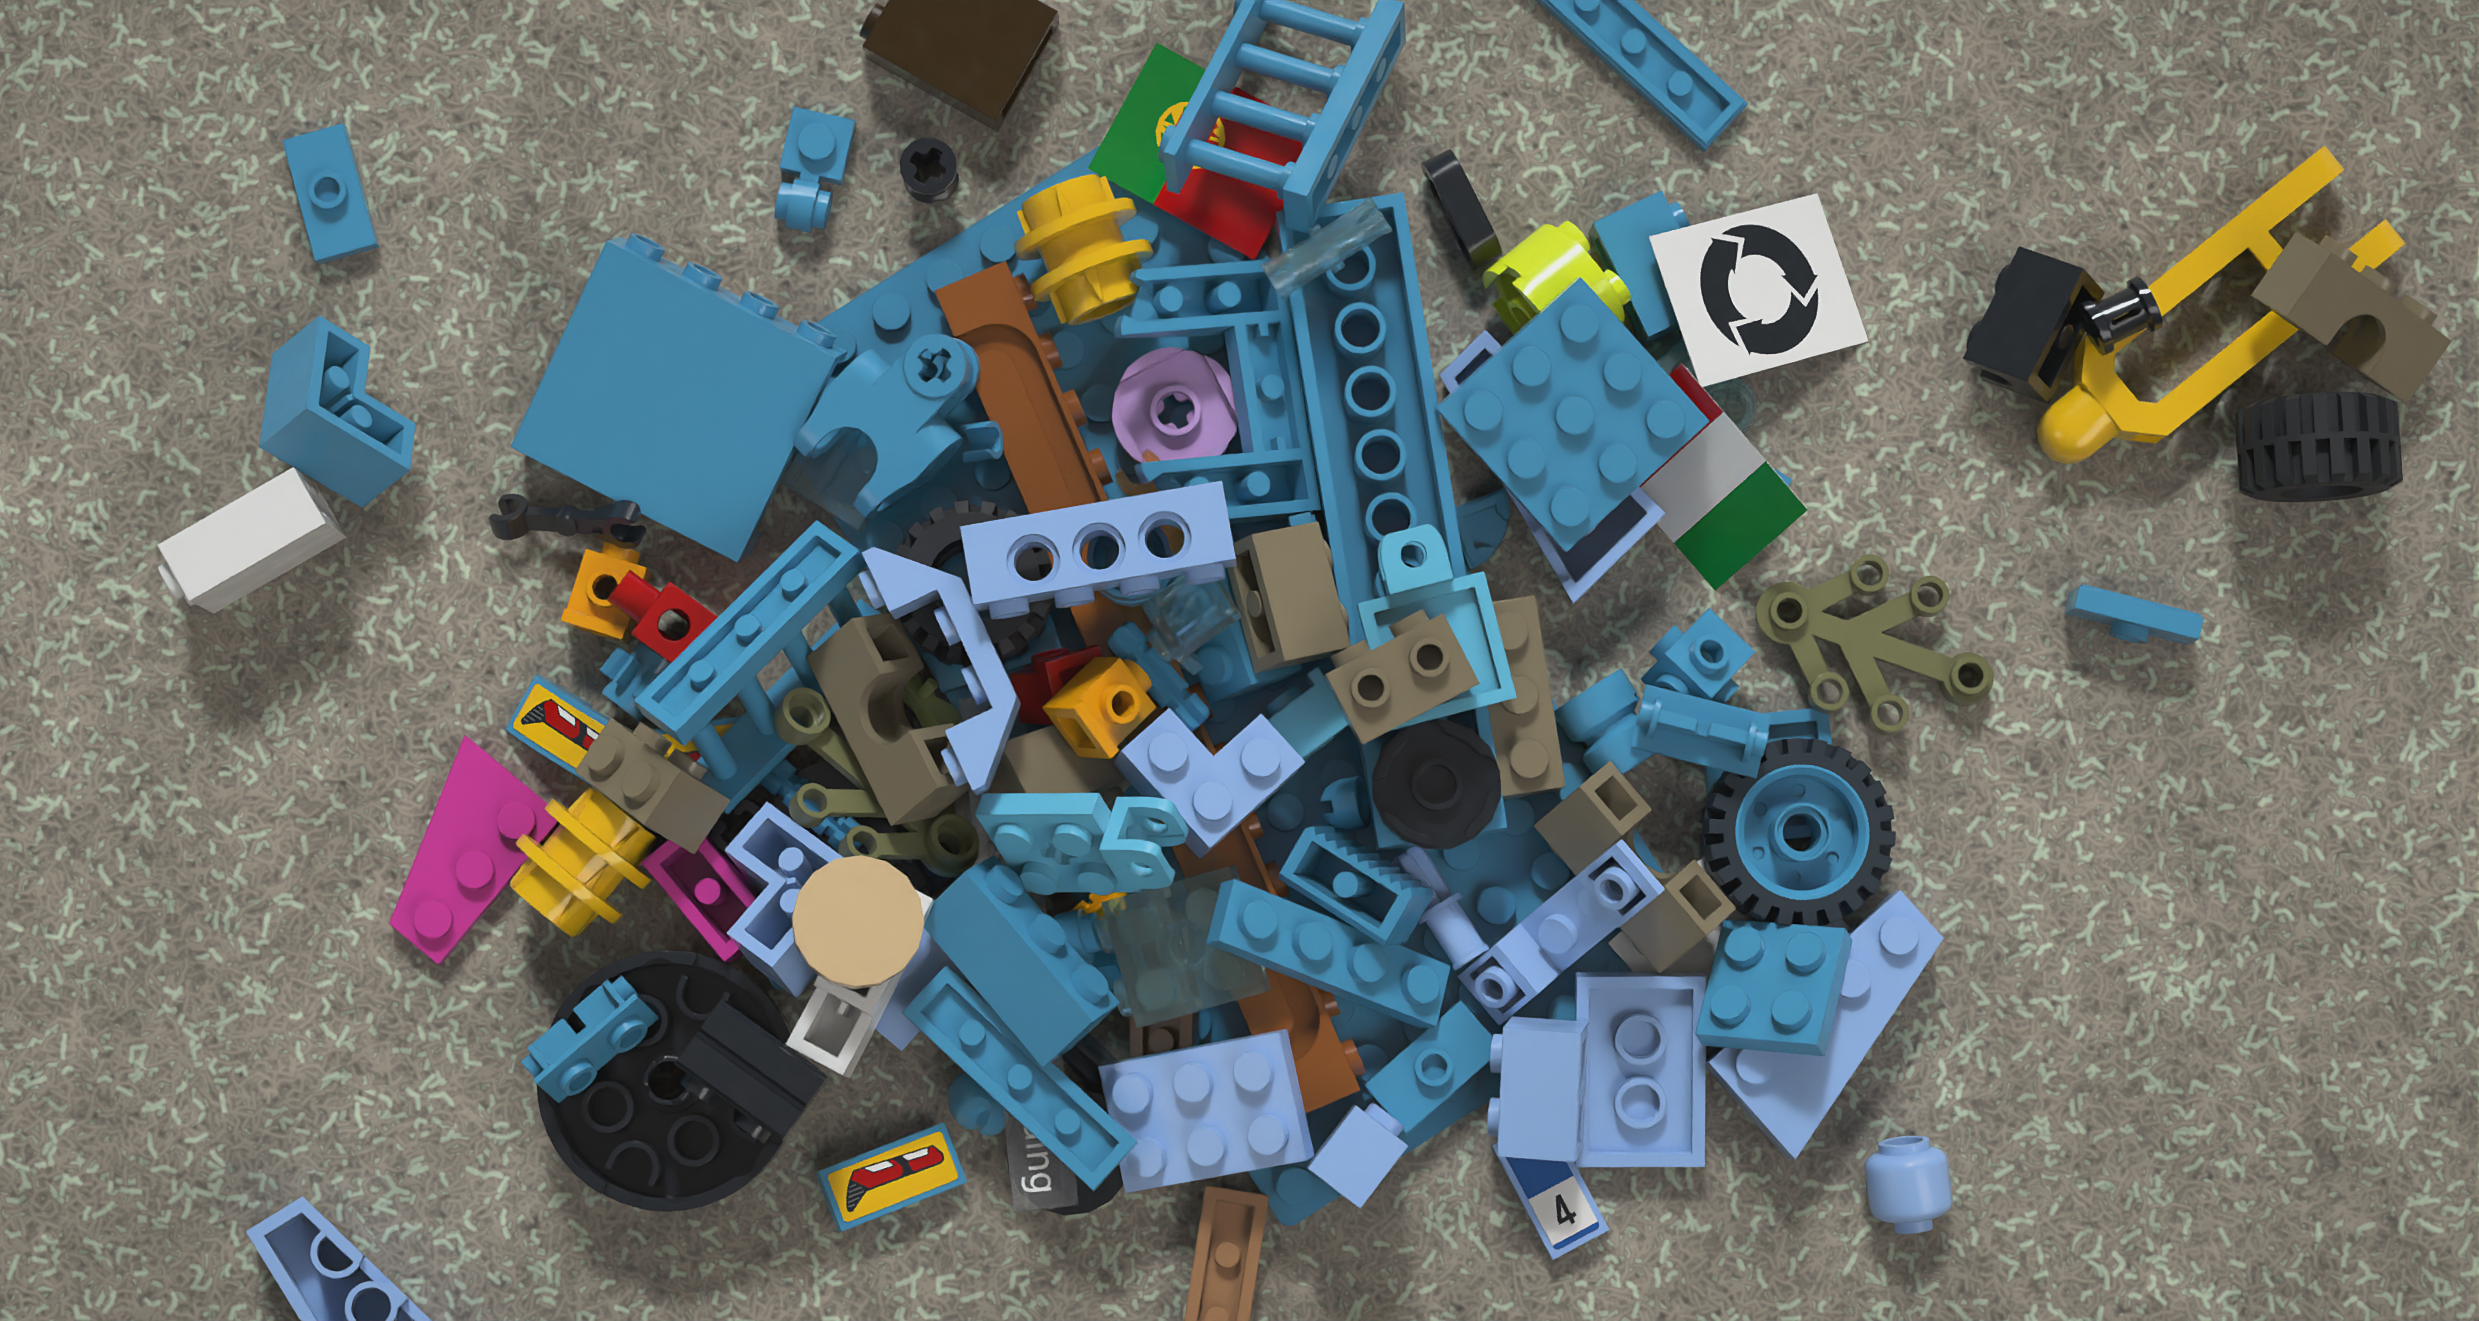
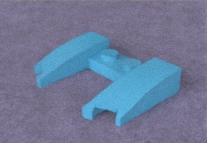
(1236, 300)

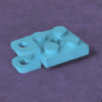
(1462, 600)
(1081, 845)

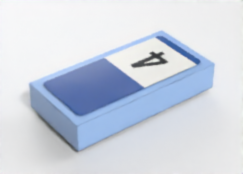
(1555, 1202)

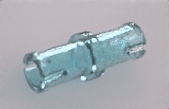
(1326, 248)

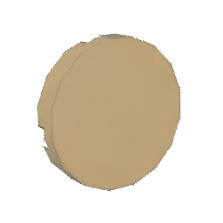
(857, 922)

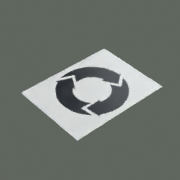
(1758, 289)

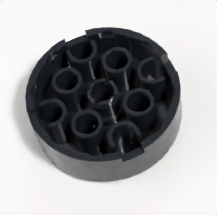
(630, 1138)

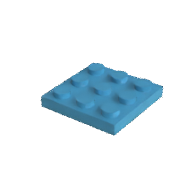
(1572, 414)

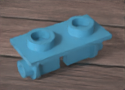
(1701, 731)
(569, 1061)

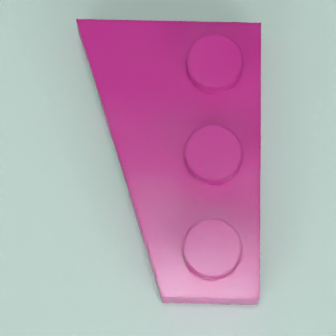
(468, 851)

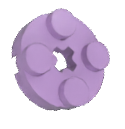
(1186, 377)

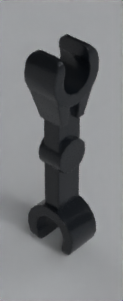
(606, 523)

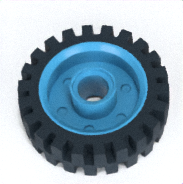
(1846, 824)

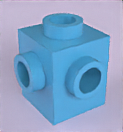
(1699, 659)

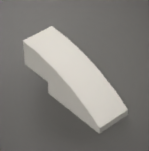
(842, 1019)

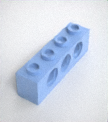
(996, 546)

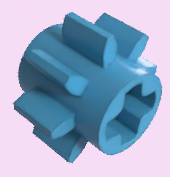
(631, 675)

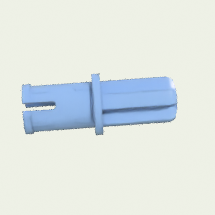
(1443, 912)

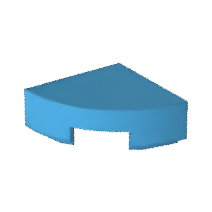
(1482, 526)

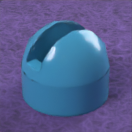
(1348, 803)

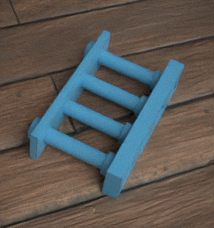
(1324, 136)
(740, 645)

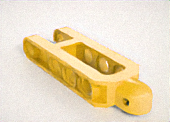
(2100, 402)

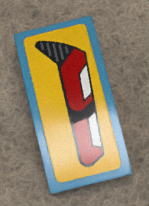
(556, 723)
(891, 1177)

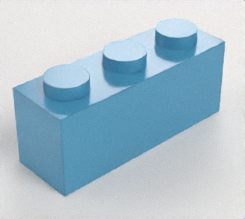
(1019, 960)

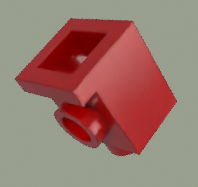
(1046, 677)

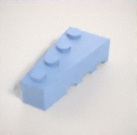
(325, 1272)

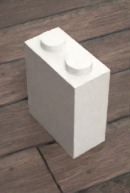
(249, 542)

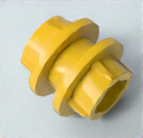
(1082, 248)
(583, 862)

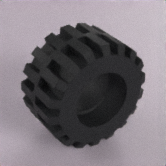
(2318, 447)
(933, 546)

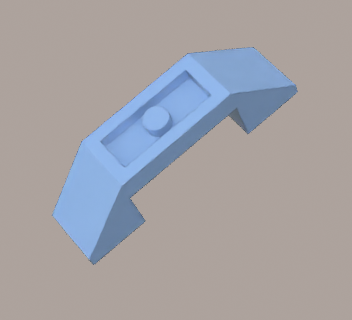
(911, 585)
(1561, 931)

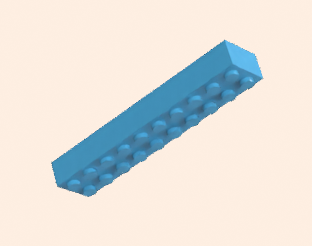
(1375, 431)

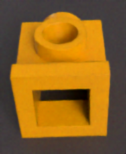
(596, 615)
(1085, 708)

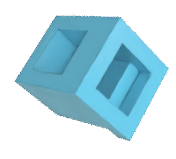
(1308, 718)

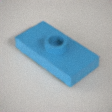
(330, 193)
(2133, 617)
(1432, 1067)

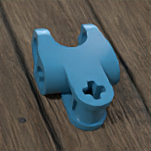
(900, 412)

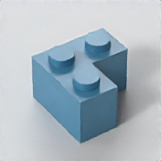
(327, 422)

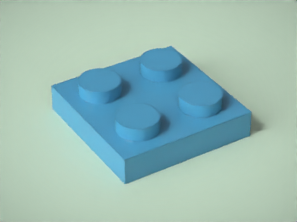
(1774, 987)

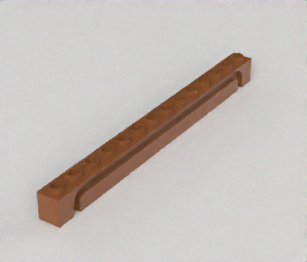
(1059, 473)

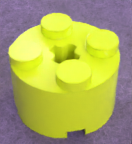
(1543, 268)

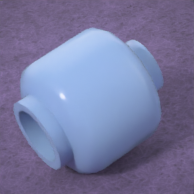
(1908, 1183)

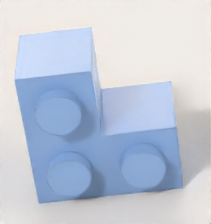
(1208, 789)
(778, 861)

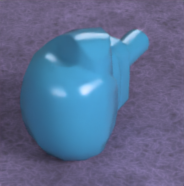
(974, 1106)

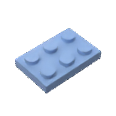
(1642, 1069)
(1208, 1110)

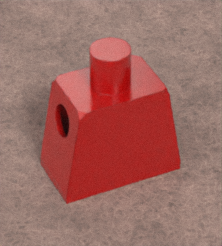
(647, 605)

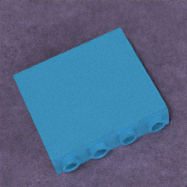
(678, 395)

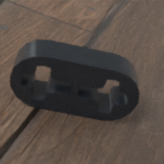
(1461, 209)

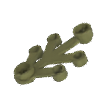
(1863, 641)
(923, 835)

